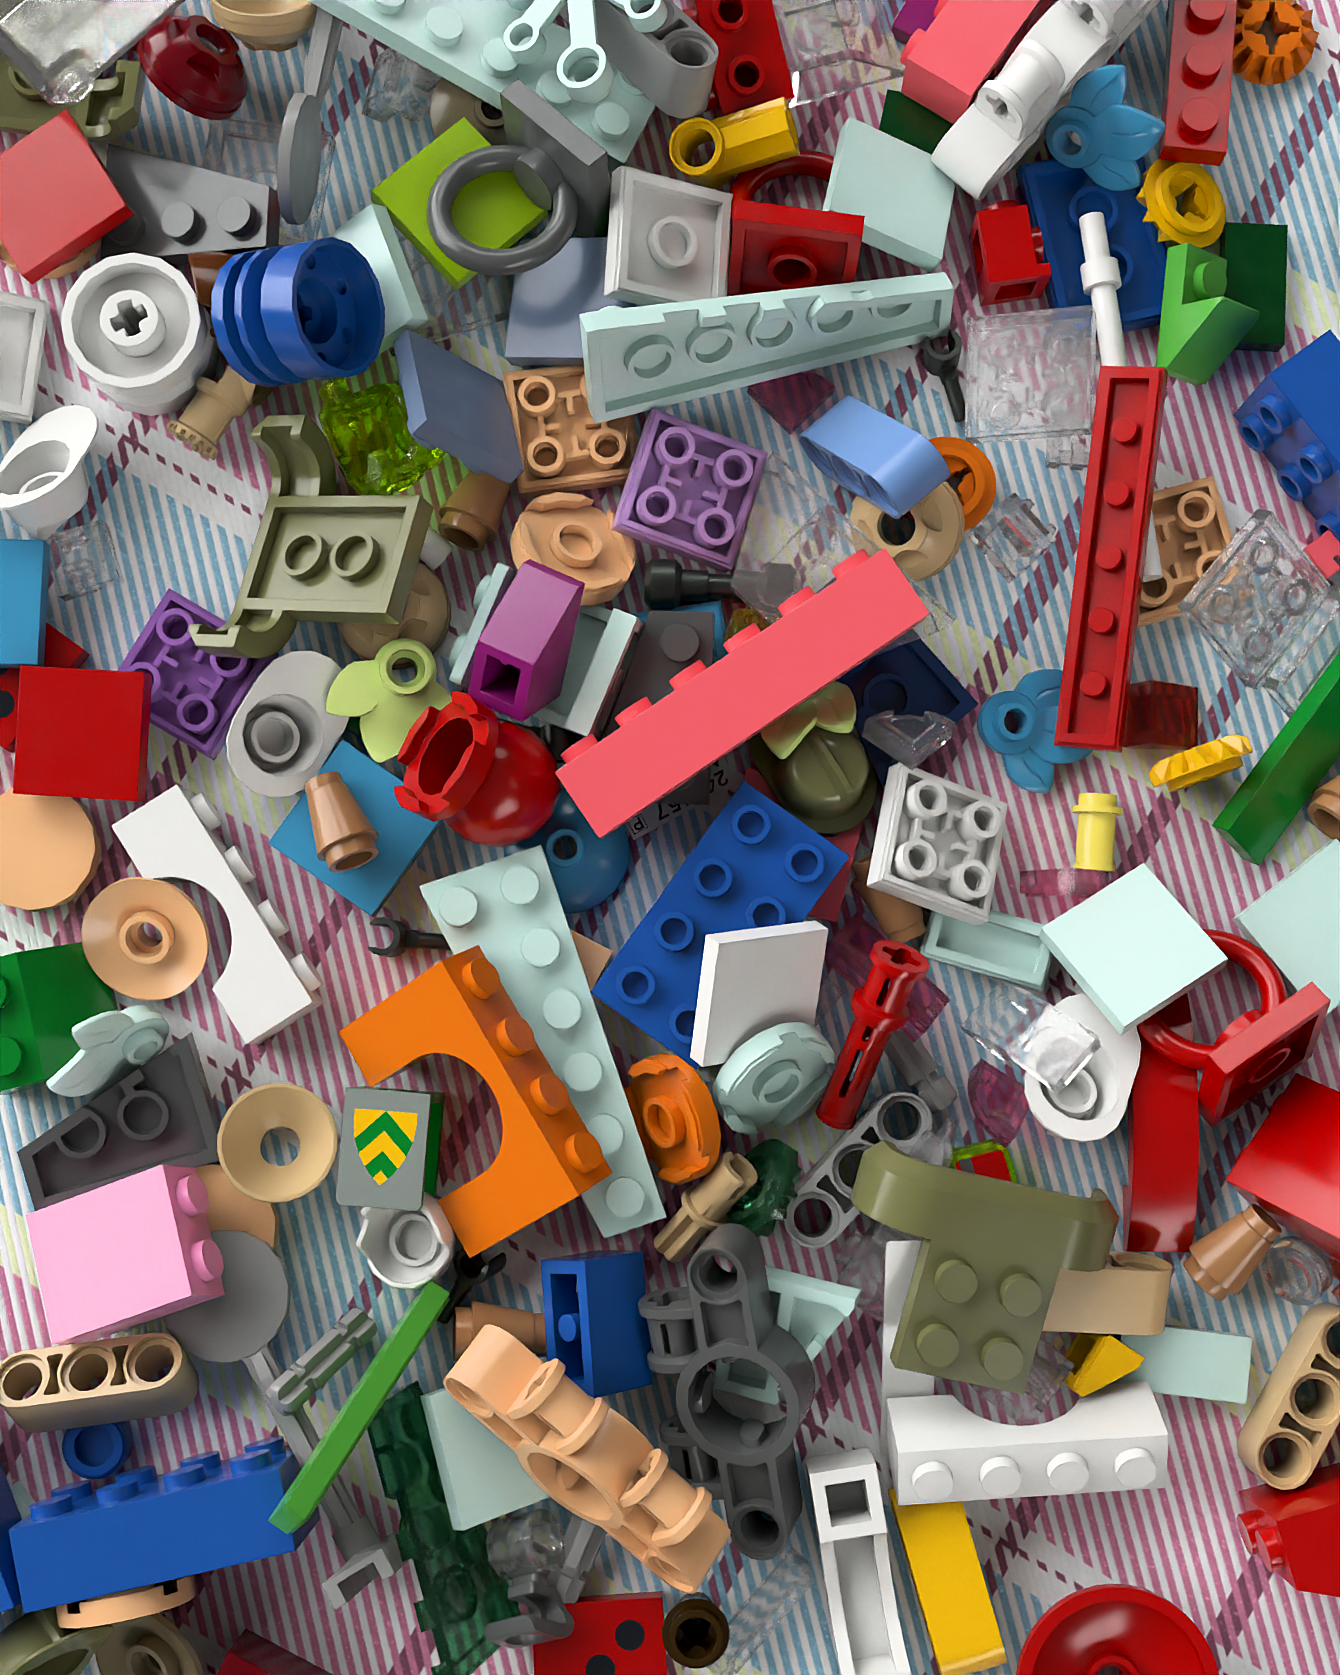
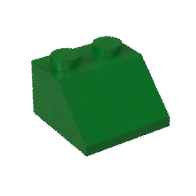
(40, 1002)

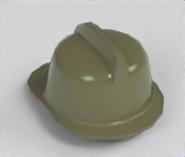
(822, 781)
(40, 1647)

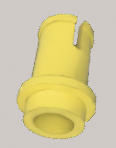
(1096, 831)

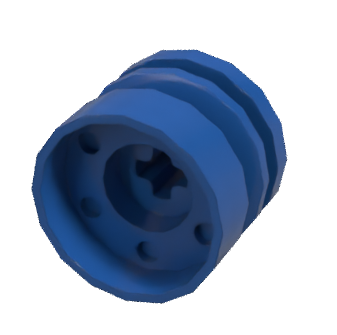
(298, 312)

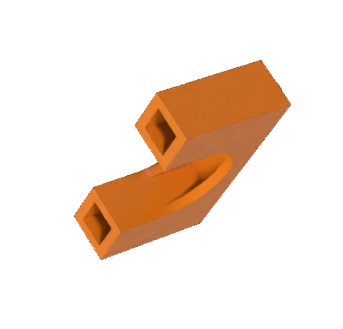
(544, 1144)

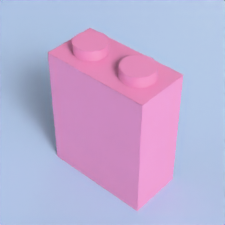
(125, 1254)

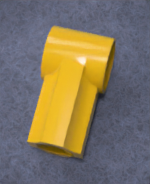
(741, 142)

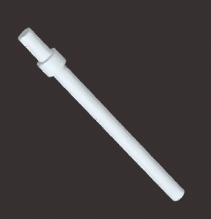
(1100, 281)

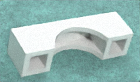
(263, 980)
(1100, 1445)
(856, 1563)

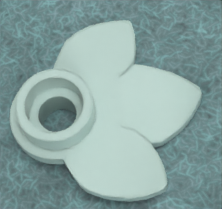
(110, 1050)

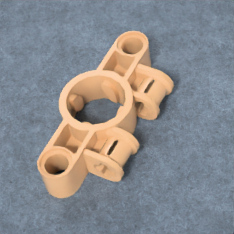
(589, 1457)

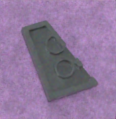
(187, 209)
(664, 649)
(141, 1122)

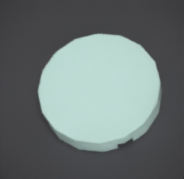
(773, 1077)

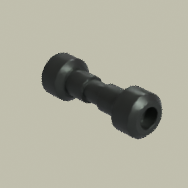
(669, 584)

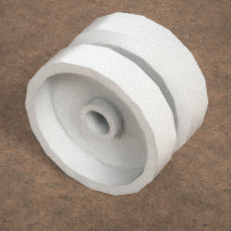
(139, 333)

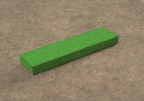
(359, 1409)

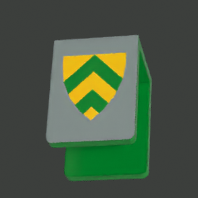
(389, 1147)

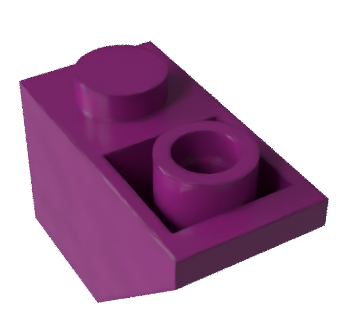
(527, 642)

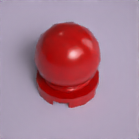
(478, 773)

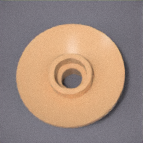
(129, 958)

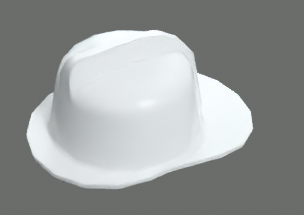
(45, 472)
(283, 725)
(1100, 1091)

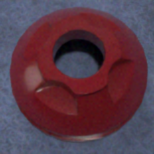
(195, 66)

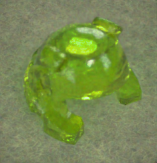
(372, 438)

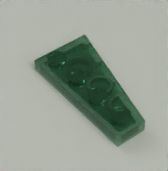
(451, 1565)

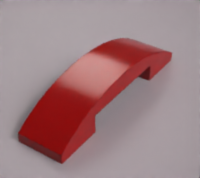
(1162, 1146)

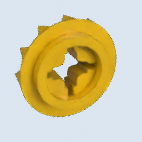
(1201, 207)
(1200, 763)

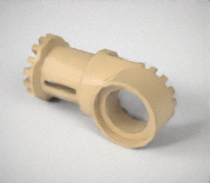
(214, 410)

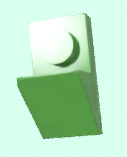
(1196, 319)

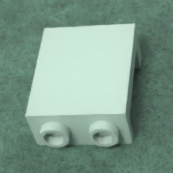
(596, 662)

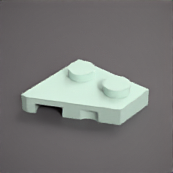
(805, 1309)

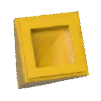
(1098, 1362)

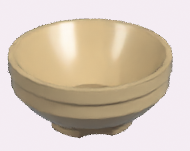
(265, 23)
(936, 535)
(424, 620)
(269, 1109)

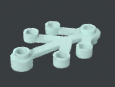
(584, 55)

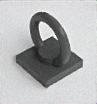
(554, 168)

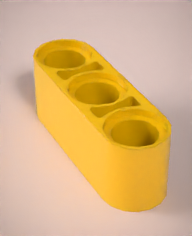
(949, 1586)

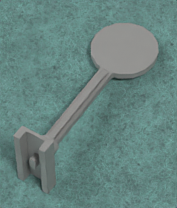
(301, 129)
(242, 1329)

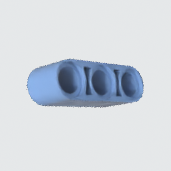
(874, 456)

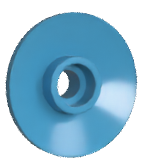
(594, 869)

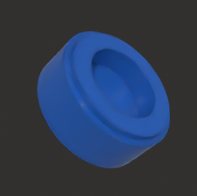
(97, 1449)

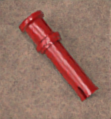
(877, 1014)

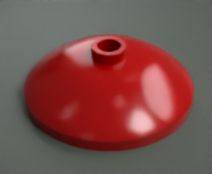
(1119, 1629)

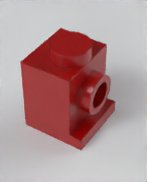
(1007, 254)

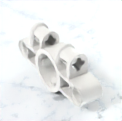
(1033, 87)

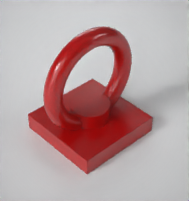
(786, 244)
(1254, 1047)

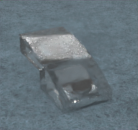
(1031, 1034)

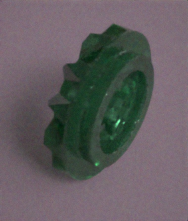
(773, 1191)

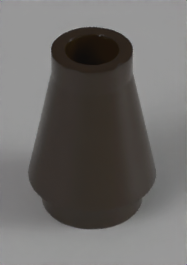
(695, 1644)

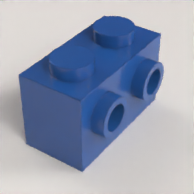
(597, 1319)

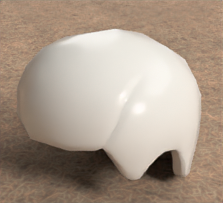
(407, 1246)

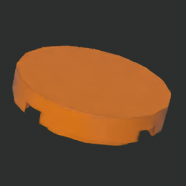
(674, 1117)

